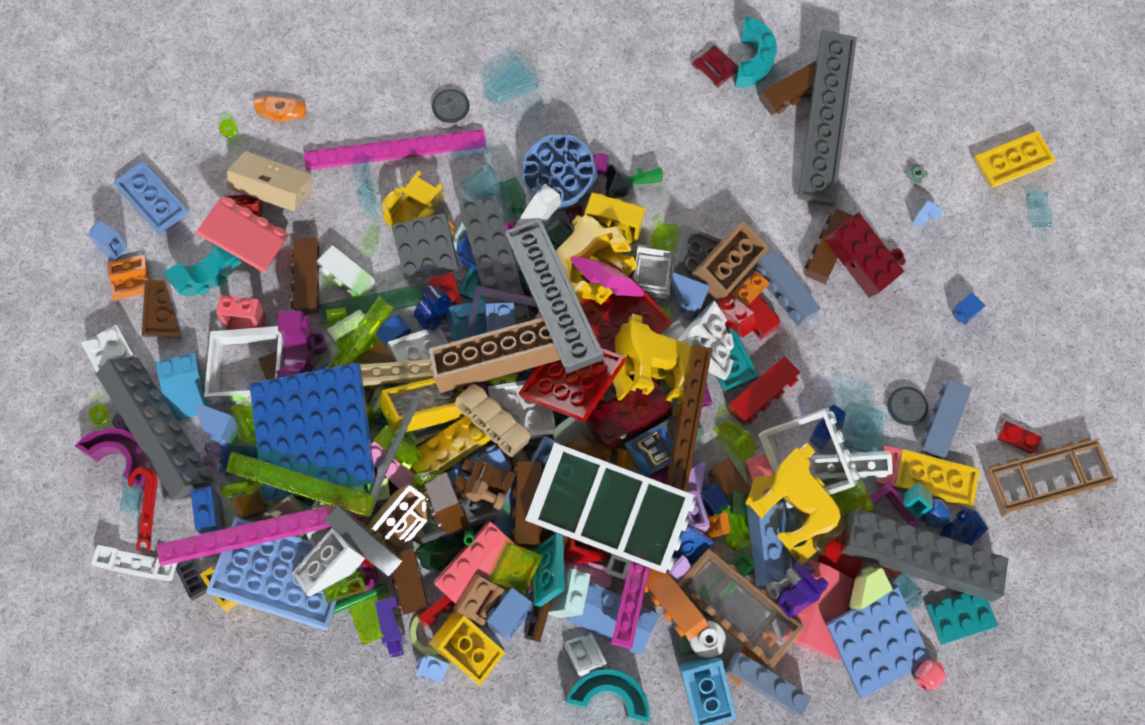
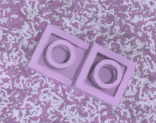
(679, 568)

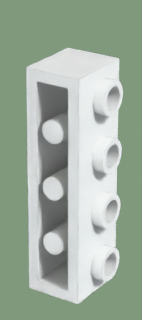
(866, 463)

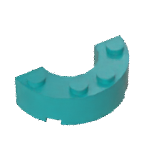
(765, 46)
(203, 275)
(615, 683)

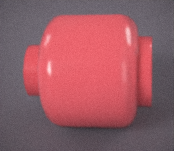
(930, 675)

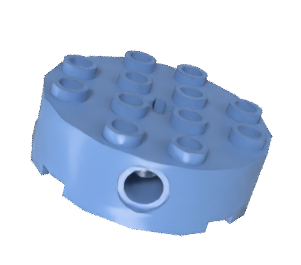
(565, 155)

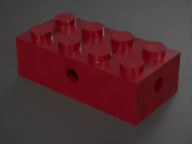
(864, 255)
(627, 418)

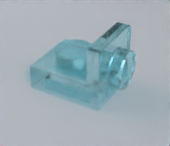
(910, 592)

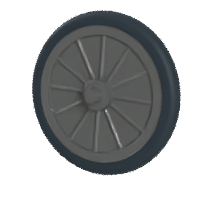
(450, 106)
(907, 406)

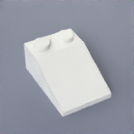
(327, 563)

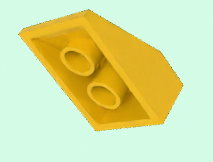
(467, 647)

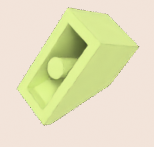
(869, 587)

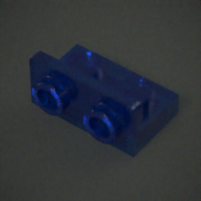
(965, 527)

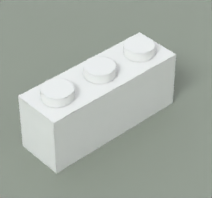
(345, 273)

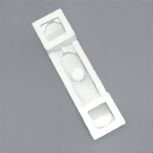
(132, 564)

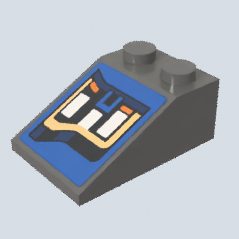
(654, 447)

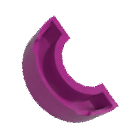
(298, 343)
(115, 441)

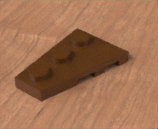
(158, 312)

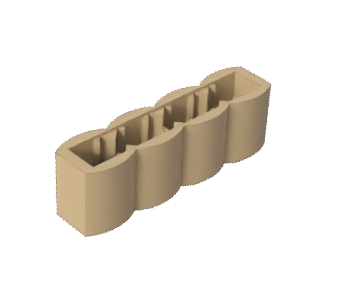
(492, 420)

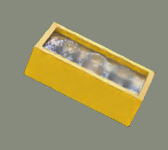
(432, 409)

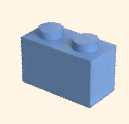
(107, 240)

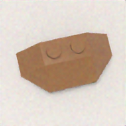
(400, 518)

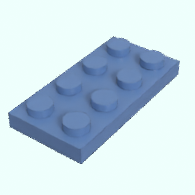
(151, 198)

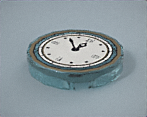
(374, 399)

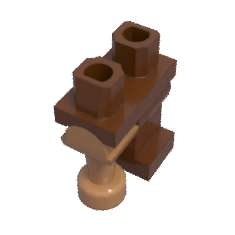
(484, 477)

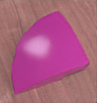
(608, 276)

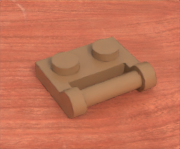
(474, 597)

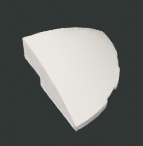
(710, 331)

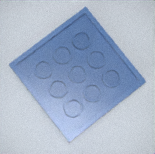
(878, 643)

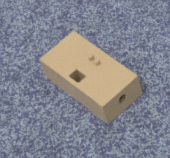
(269, 181)

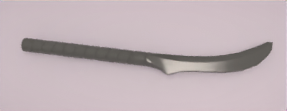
(383, 468)

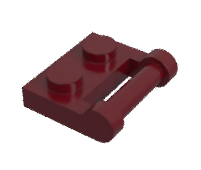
(719, 62)

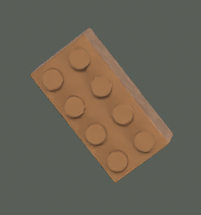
(730, 261)

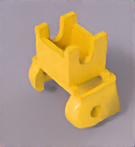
(418, 202)

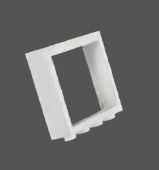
(236, 336)
(837, 437)

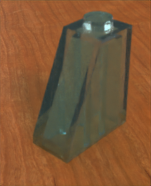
(511, 83)

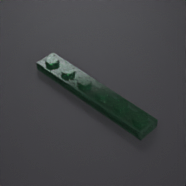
(397, 298)

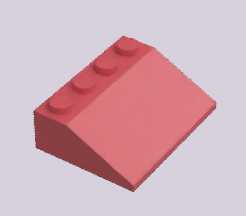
(242, 233)
(475, 558)
(828, 607)

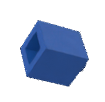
(968, 308)

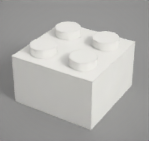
(107, 345)

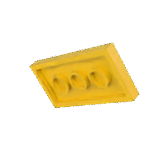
(1014, 159)
(450, 446)
(940, 477)

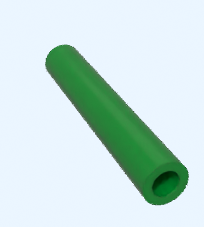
(469, 536)
(360, 597)

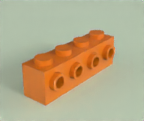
(675, 604)

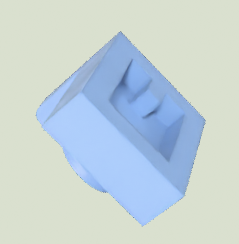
(929, 210)
(432, 667)

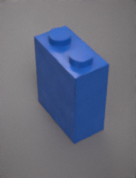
(207, 510)

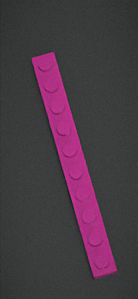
(394, 149)
(245, 535)
(633, 592)

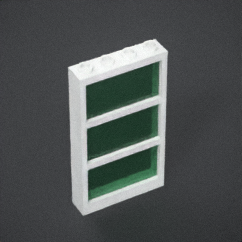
(611, 508)

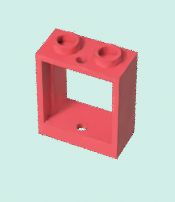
(242, 315)

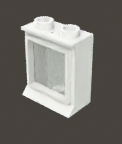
(654, 272)

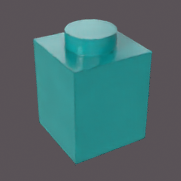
(918, 500)

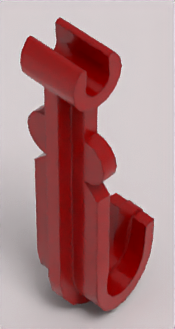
(148, 504)

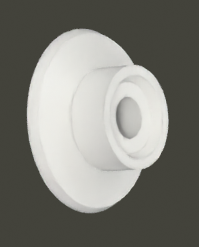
(712, 649)

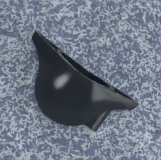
(617, 183)

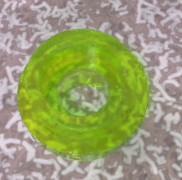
(228, 123)
(94, 410)

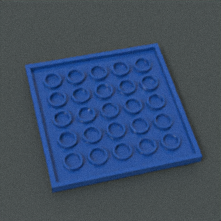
(314, 426)

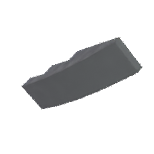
(363, 540)

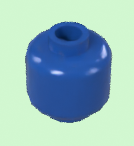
(938, 515)

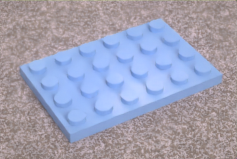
(264, 580)

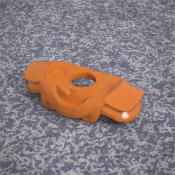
(292, 109)

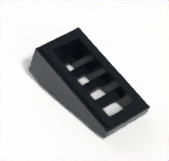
(198, 592)

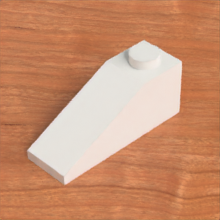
(541, 206)

